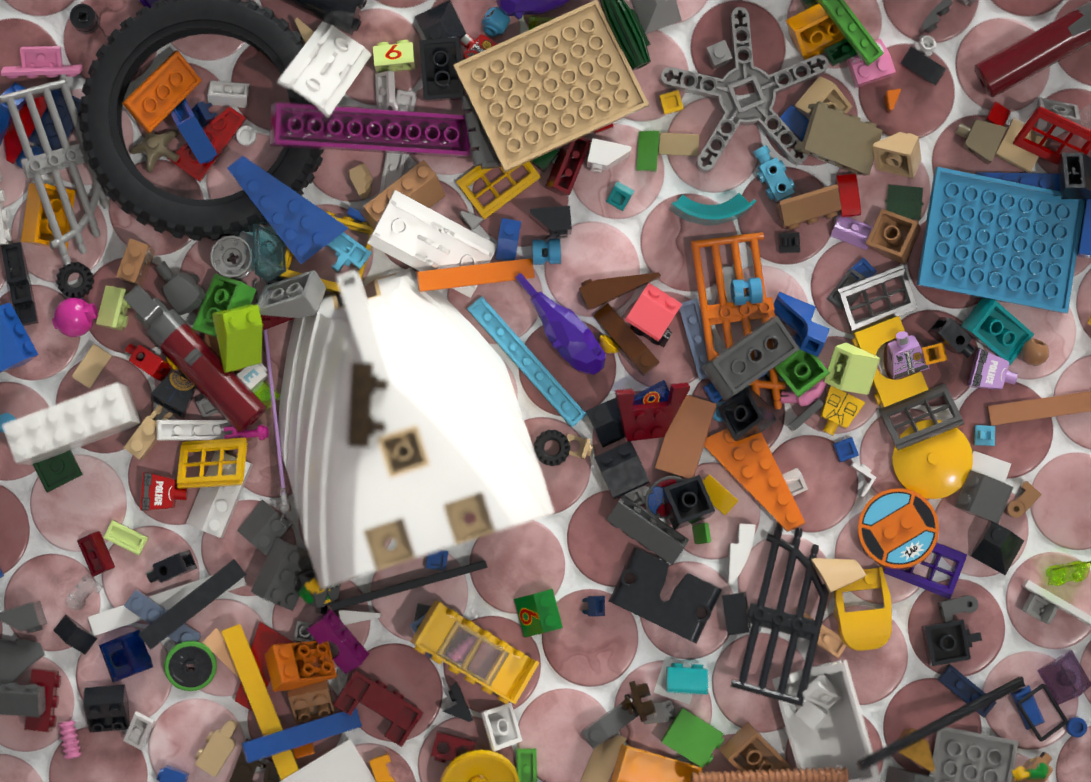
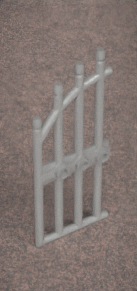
(57, 160)

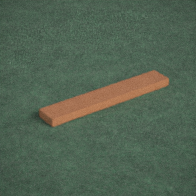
(1039, 408)

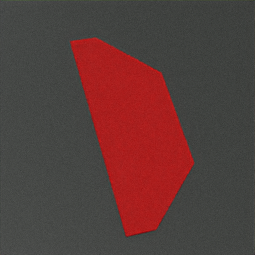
(11, 140)

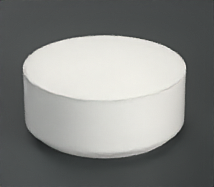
(246, 136)

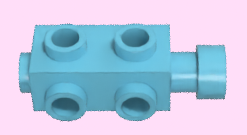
(773, 180)

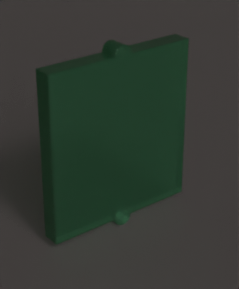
(905, 201)

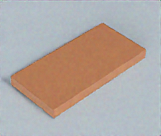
(686, 437)

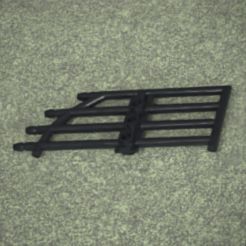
(784, 622)

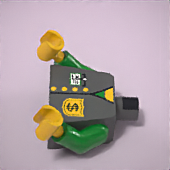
(313, 595)

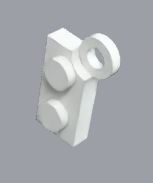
(385, 91)

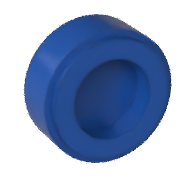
(1076, 727)

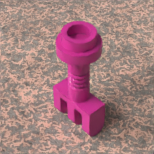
(262, 432)

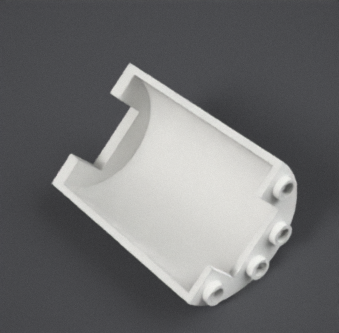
(840, 736)

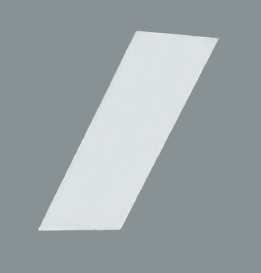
(337, 765)

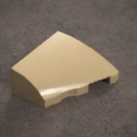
(838, 572)

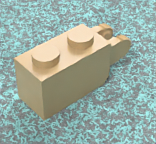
(145, 436)
(218, 749)

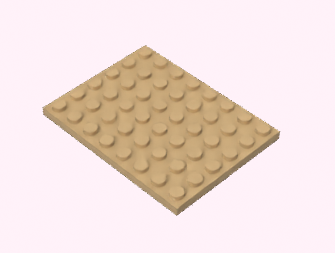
(550, 85)

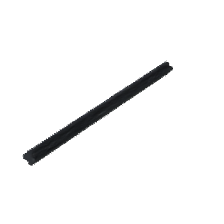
(940, 723)

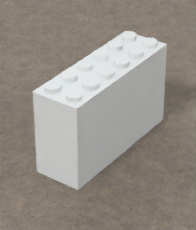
(72, 424)

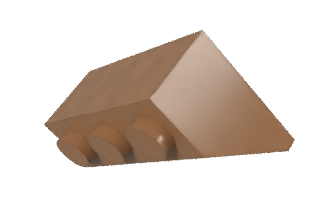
(809, 207)

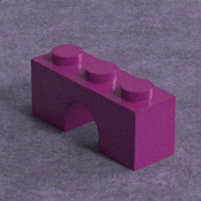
(330, 628)

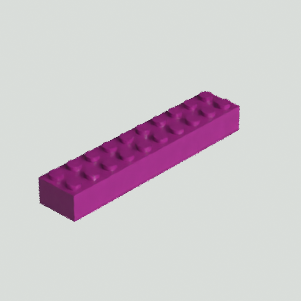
(369, 130)

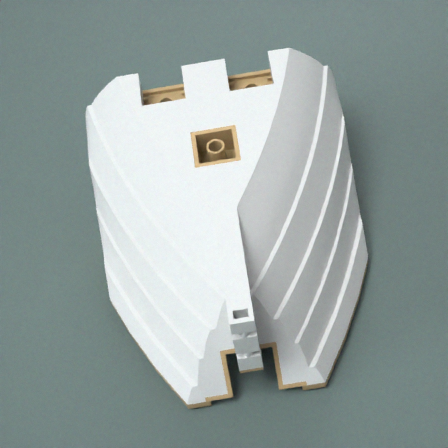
(448, 439)

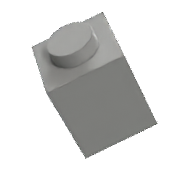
(718, 54)

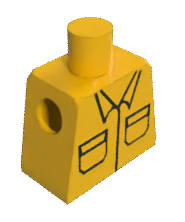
(839, 409)

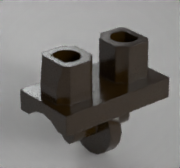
(643, 708)

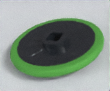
(190, 653)

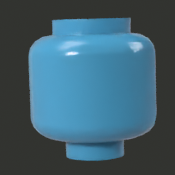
(495, 22)

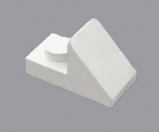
(822, 692)
(138, 730)

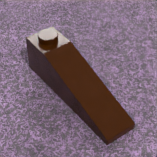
(605, 290)
(626, 339)

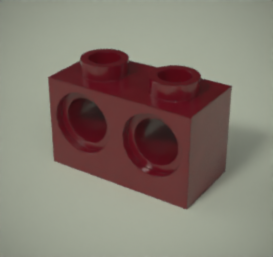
(454, 743)

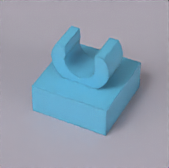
(984, 435)

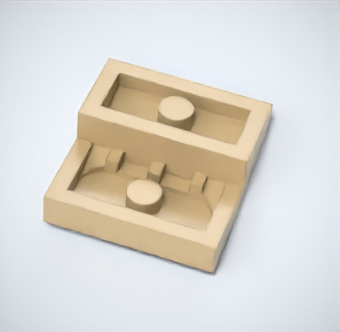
(1015, 154)

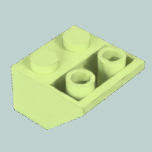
(113, 309)
(852, 369)

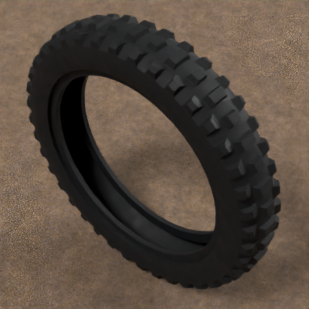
(107, 89)

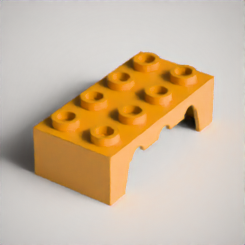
(645, 766)

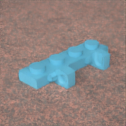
(348, 252)

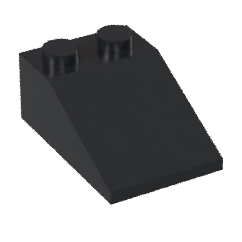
(438, 73)

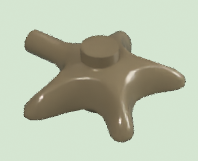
(156, 146)

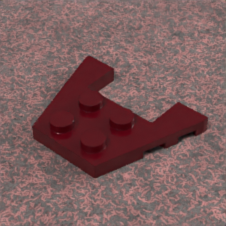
(649, 419)

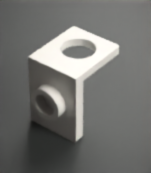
(865, 471)

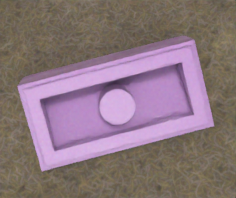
(851, 231)

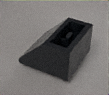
(1075, 176)
(106, 708)

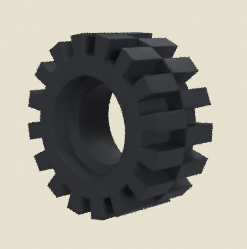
(66, 271)
(563, 452)

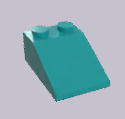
(997, 329)

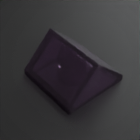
(1065, 677)

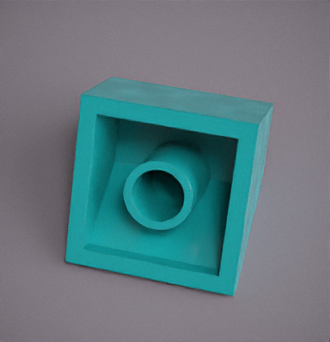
(687, 679)

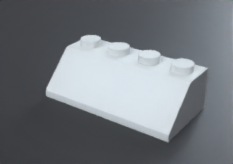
(217, 504)

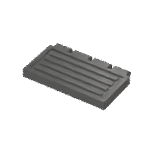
(485, 155)

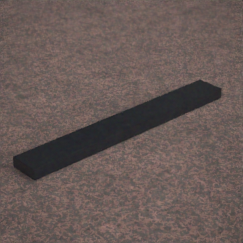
(409, 585)

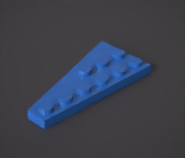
(295, 219)

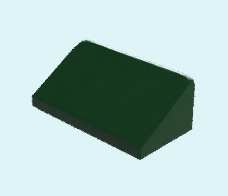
(839, 52)

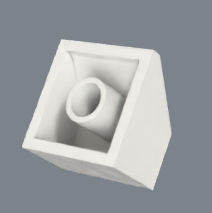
(606, 155)

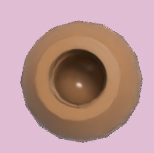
(1035, 352)

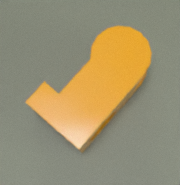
(934, 353)
(380, 768)

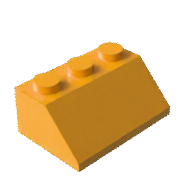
(813, 31)
(36, 225)

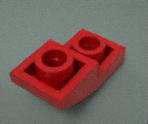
(849, 195)

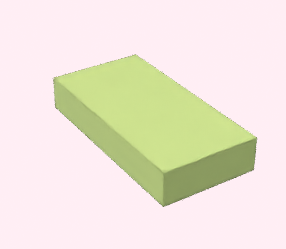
(125, 537)

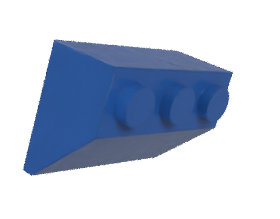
(15, 344)

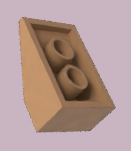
(751, 751)

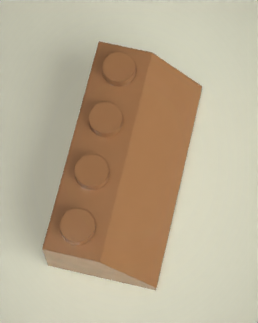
(418, 184)

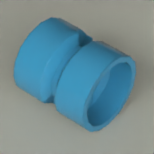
(554, 251)
(754, 291)

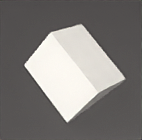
(501, 726)

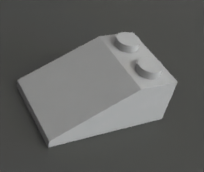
(293, 297)

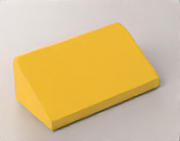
(719, 496)

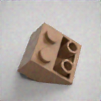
(311, 702)

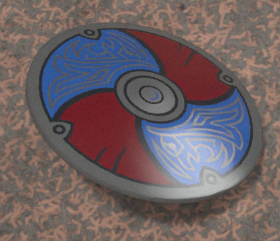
(655, 496)

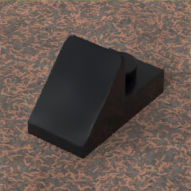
(461, 708)

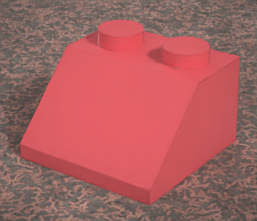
(653, 312)

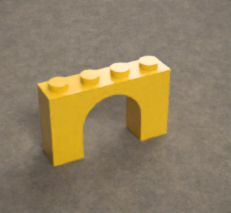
(888, 390)

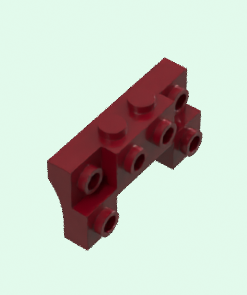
(383, 702)

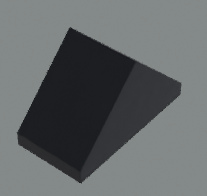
(75, 634)

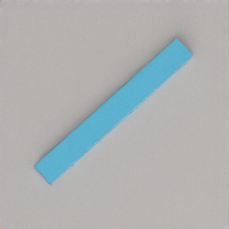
(526, 361)

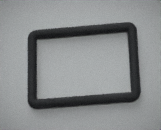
(1055, 705)

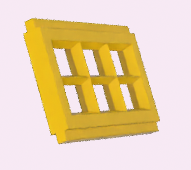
(503, 198)
(212, 445)

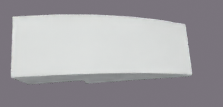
(739, 552)

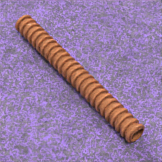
(794, 775)

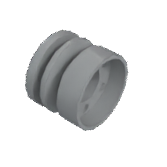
(222, 253)

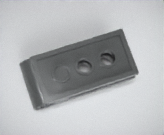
(735, 369)

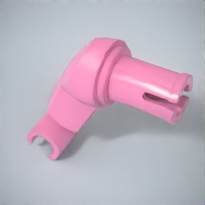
(808, 397)

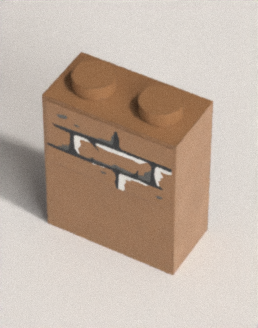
(135, 263)

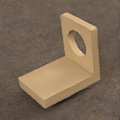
(585, 446)

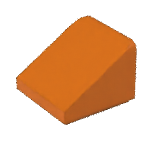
(891, 98)
(304, 750)

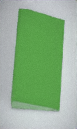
(647, 151)

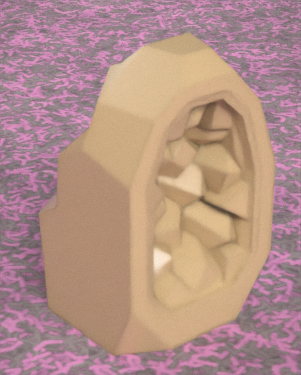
(361, 180)

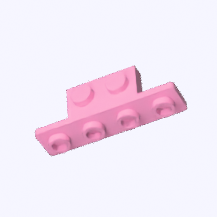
(41, 61)

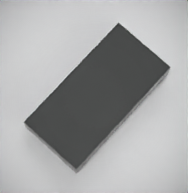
(805, 415)

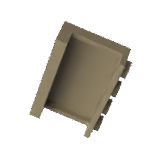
(840, 139)

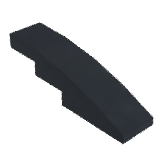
(19, 283)

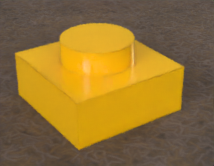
(671, 102)

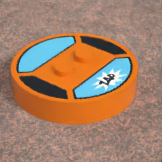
(898, 528)

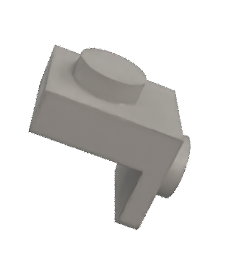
(1040, 608)
(664, 713)

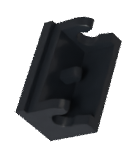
(736, 613)

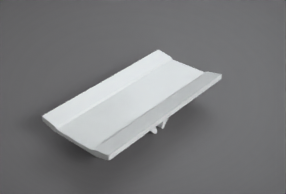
(325, 67)
(428, 239)

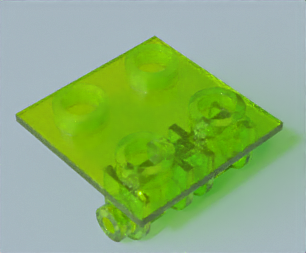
(1073, 571)

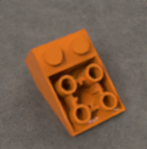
(299, 664)

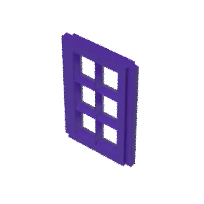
(928, 584)

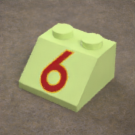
(394, 56)

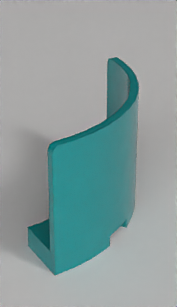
(711, 214)

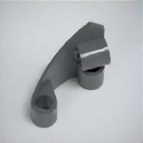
(17, 657)

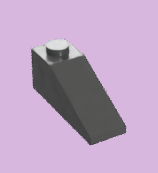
(607, 725)

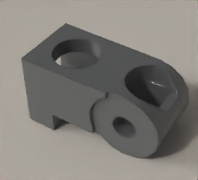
(949, 607)

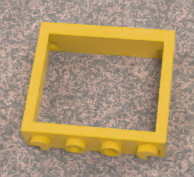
(363, 228)

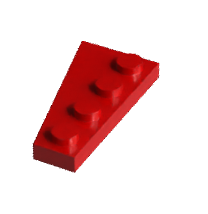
(220, 133)
(263, 640)

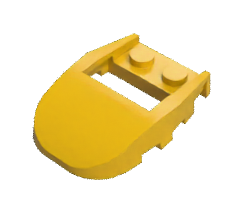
(865, 628)

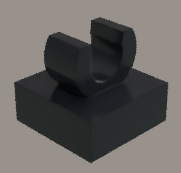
(789, 242)

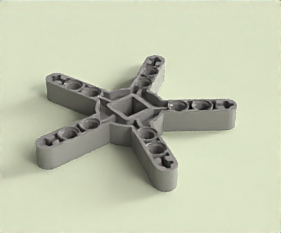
(764, 85)

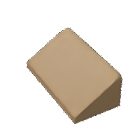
(678, 144)
(91, 366)

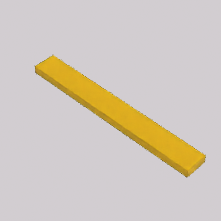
(258, 694)

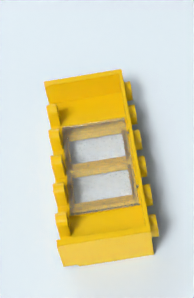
(474, 653)

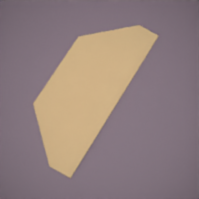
(603, 760)

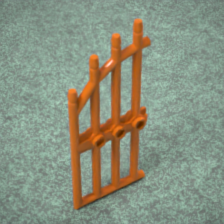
(726, 313)

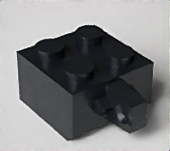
(948, 642)

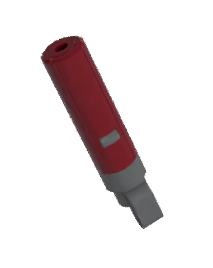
(196, 360)

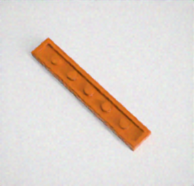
(474, 274)

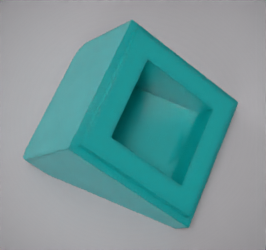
(620, 196)

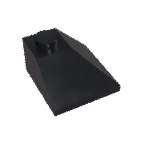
(441, 22)
(746, 414)
(606, 422)
(997, 547)

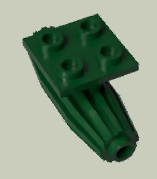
(627, 32)

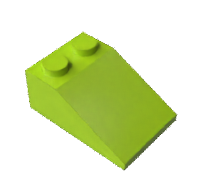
(239, 336)

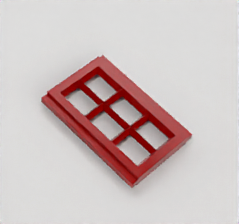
(1056, 120)

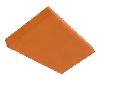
(162, 92)

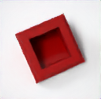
(998, 114)

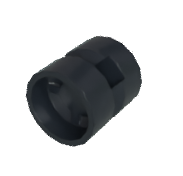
(84, 19)

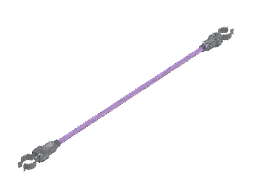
(285, 505)

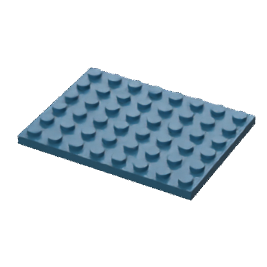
(1000, 240)

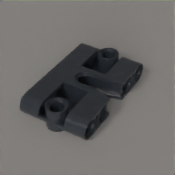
(644, 598)

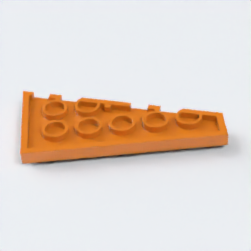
(758, 474)

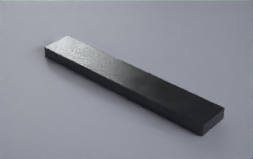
(192, 604)

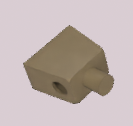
(981, 139)

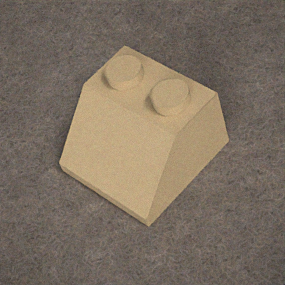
(823, 91)
(898, 154)

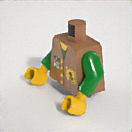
(1034, 769)

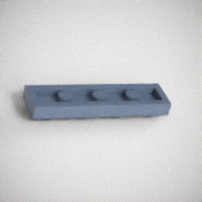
(693, 327)
(150, 611)

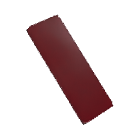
(96, 553)

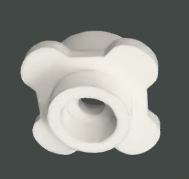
(929, 42)

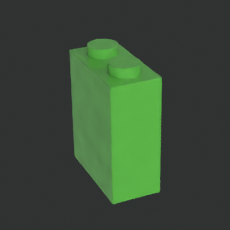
(692, 738)

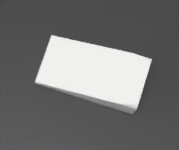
(350, 617)

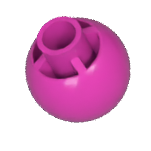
(74, 317)

